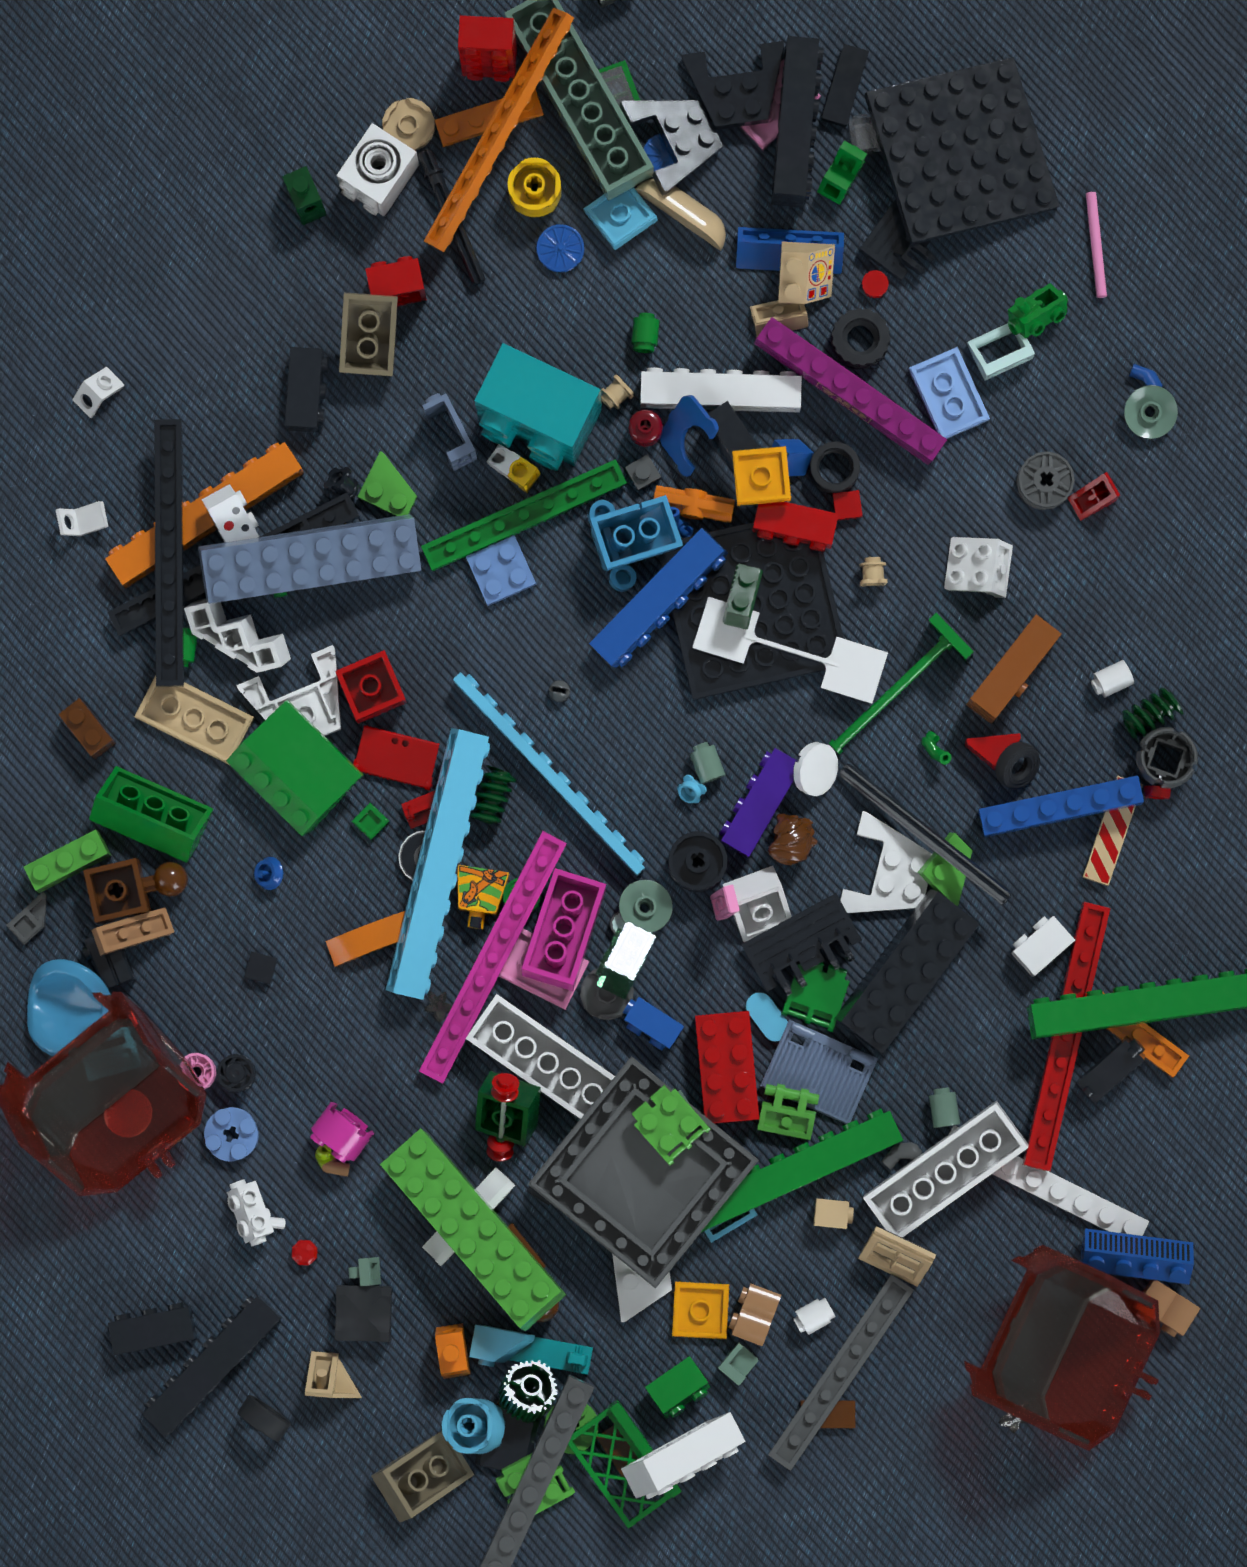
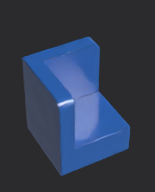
(797, 455)

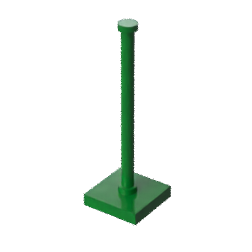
(948, 639)

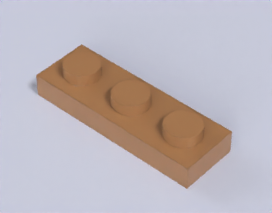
(132, 931)

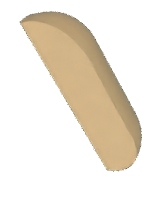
(686, 211)

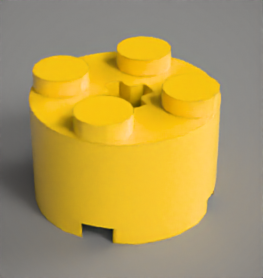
(521, 180)

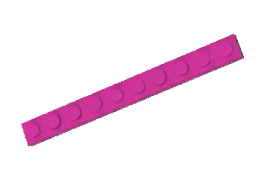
(492, 957)

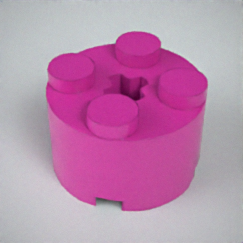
(341, 1133)

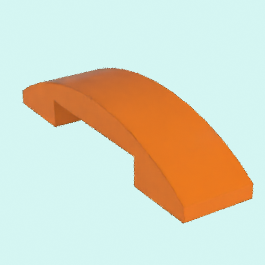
(365, 939)

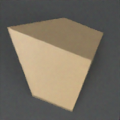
(329, 1377)

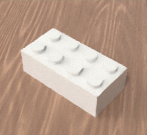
(683, 1457)

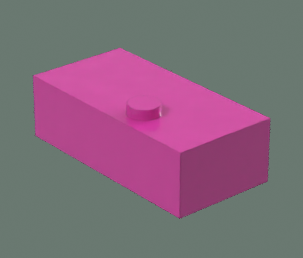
(563, 929)

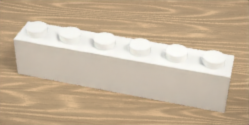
(741, 390)

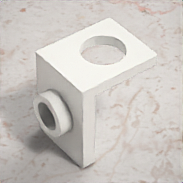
(98, 388)
(83, 519)

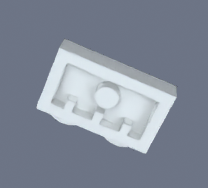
(978, 566)

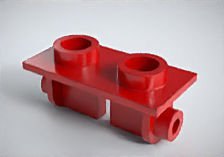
(418, 809)

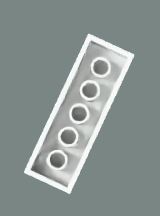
(539, 1056)
(946, 1171)

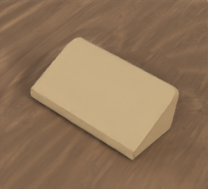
(789, 314)

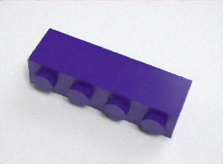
(760, 804)

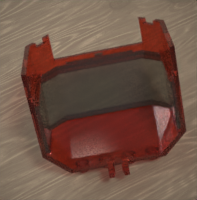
(105, 1102)
(1069, 1349)

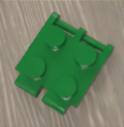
(820, 997)

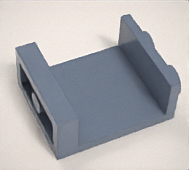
(463, 454)

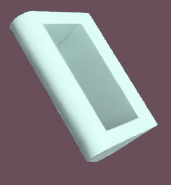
(1004, 363)

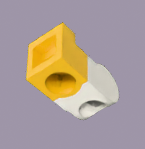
(514, 467)

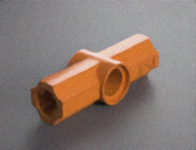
(697, 503)

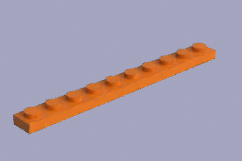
(499, 129)

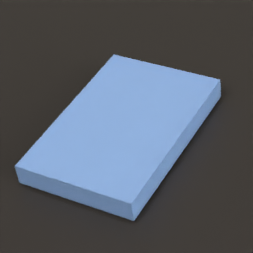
(949, 393)

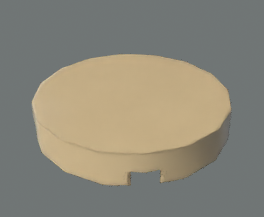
(410, 122)

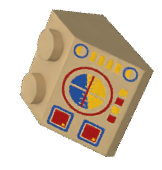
(805, 272)

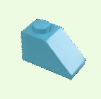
(497, 1344)

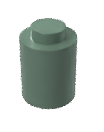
(707, 763)
(944, 1108)

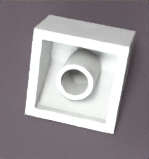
(760, 902)

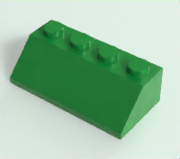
(150, 814)

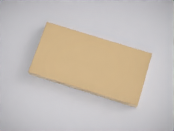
(195, 719)

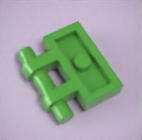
(786, 1119)

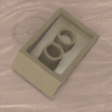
(368, 334)
(421, 1476)

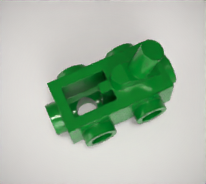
(1036, 311)

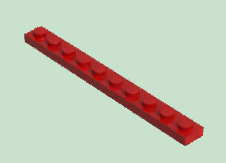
(1064, 1048)

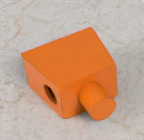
(452, 1351)

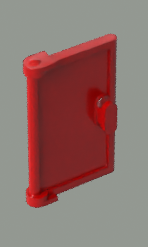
(405, 761)

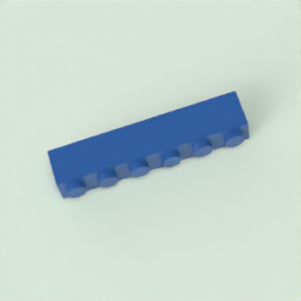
(659, 598)
(1060, 806)

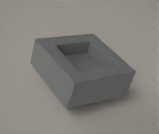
(643, 472)

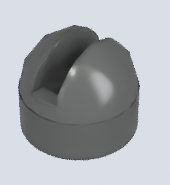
(557, 696)

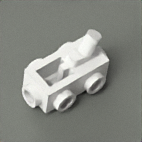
(251, 1215)

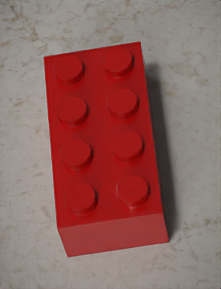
(487, 47)
(727, 1067)

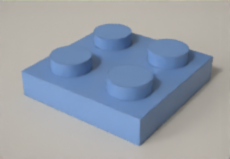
(501, 570)

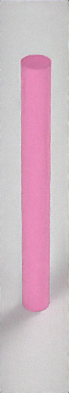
(1096, 246)

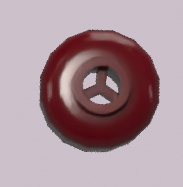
(645, 437)

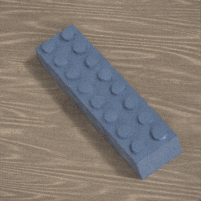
(309, 558)

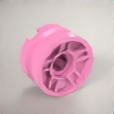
(207, 1067)

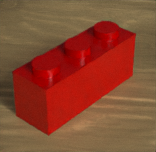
(796, 524)

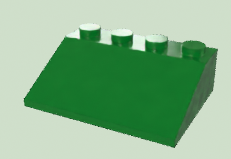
(294, 768)

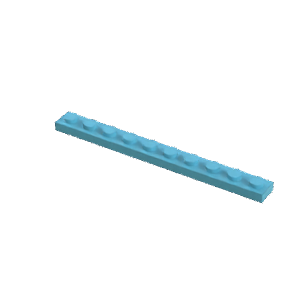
(542, 764)

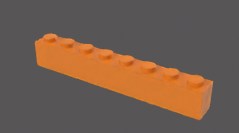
(256, 482)

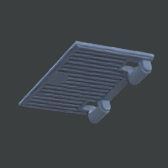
(822, 1068)

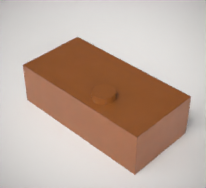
(1013, 669)

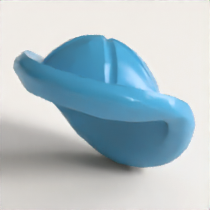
(62, 1003)

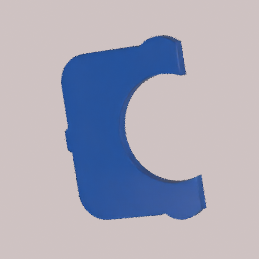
(685, 415)

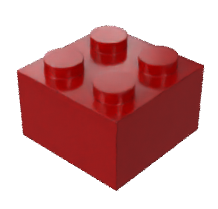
(397, 279)
(371, 686)

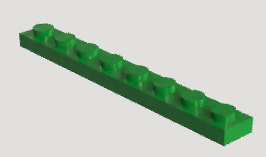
(524, 515)

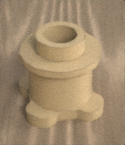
(616, 393)
(873, 572)

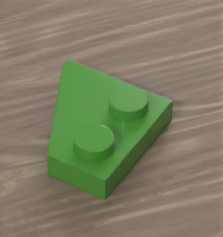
(944, 876)

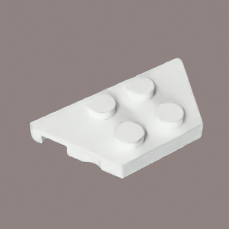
(634, 1291)

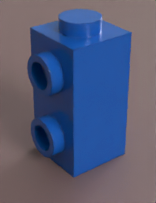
(652, 1022)

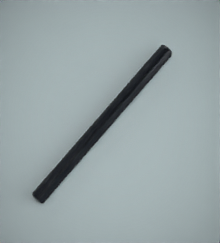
(925, 834)

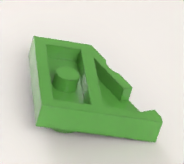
(387, 488)

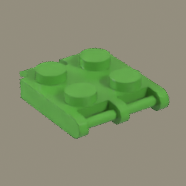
(668, 1123)
(553, 1494)

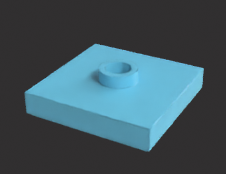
(620, 217)

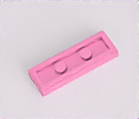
(724, 902)

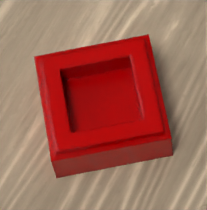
(847, 505)

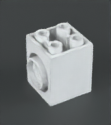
(377, 187)

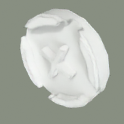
(816, 769)

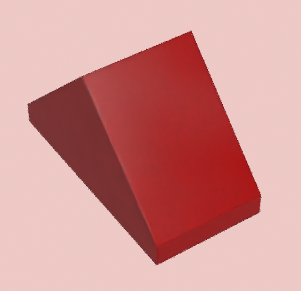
(1094, 496)
(991, 747)

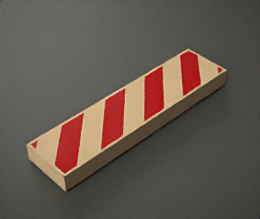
(1108, 844)

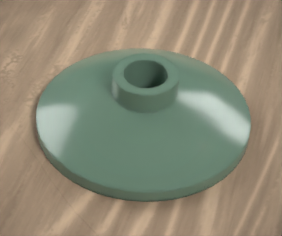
(1164, 411)
(652, 895)

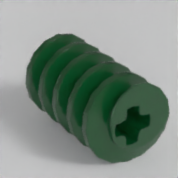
(1151, 712)
(492, 795)

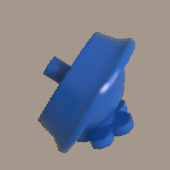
(269, 873)

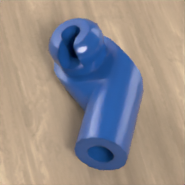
(1146, 375)
(683, 526)

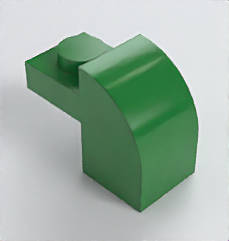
(842, 172)

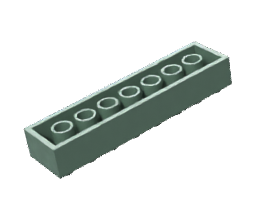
(585, 104)

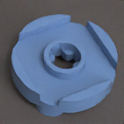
(237, 1148)

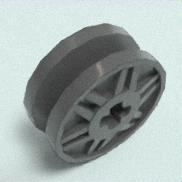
(1029, 480)

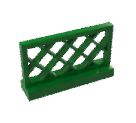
(637, 1443)

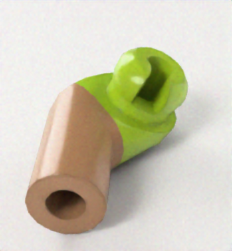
(329, 1163)

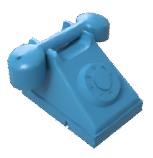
(631, 536)

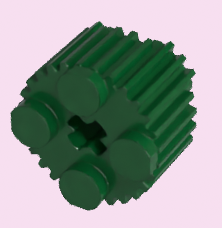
(522, 1403)

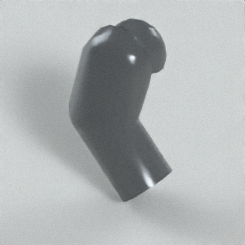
(901, 1151)

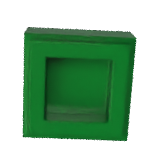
(370, 821)

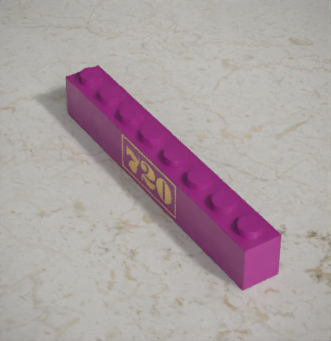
(850, 391)

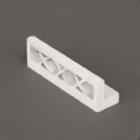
(493, 1190)

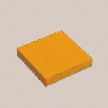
(761, 476)
(700, 1310)

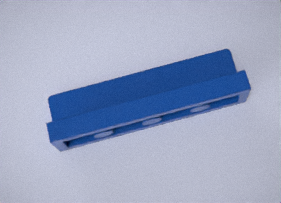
(762, 247)

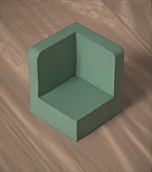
(738, 1363)

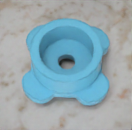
(691, 790)

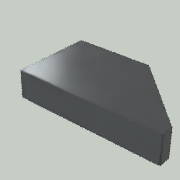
(30, 920)

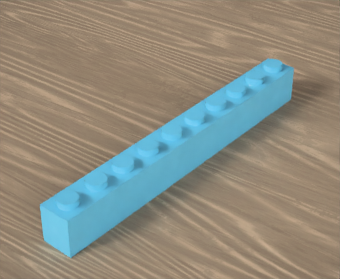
(438, 863)

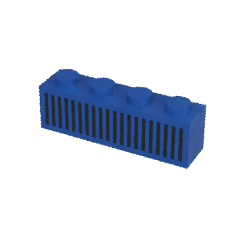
(1138, 1256)

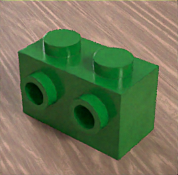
(678, 1388)

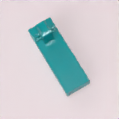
(557, 1355)

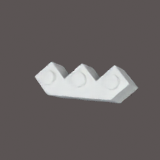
(236, 636)

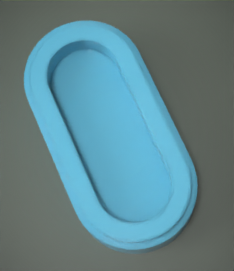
(766, 1016)

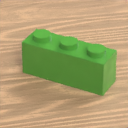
(67, 861)

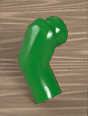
(936, 753)

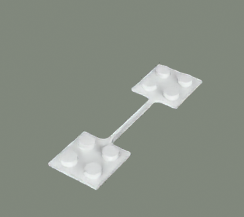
(850, 668)

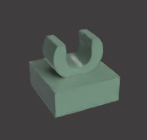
(367, 1271)

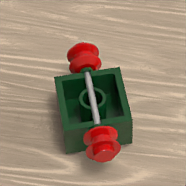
(507, 1113)

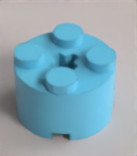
(488, 1426)

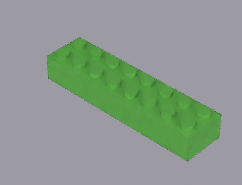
(473, 1229)

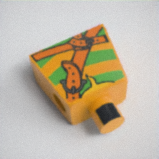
(480, 893)

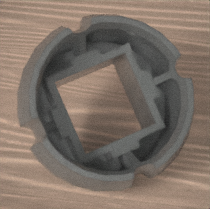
(1170, 739)

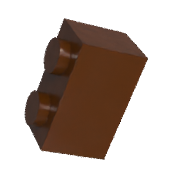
(87, 728)

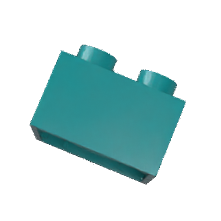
(538, 407)

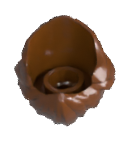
(792, 839)

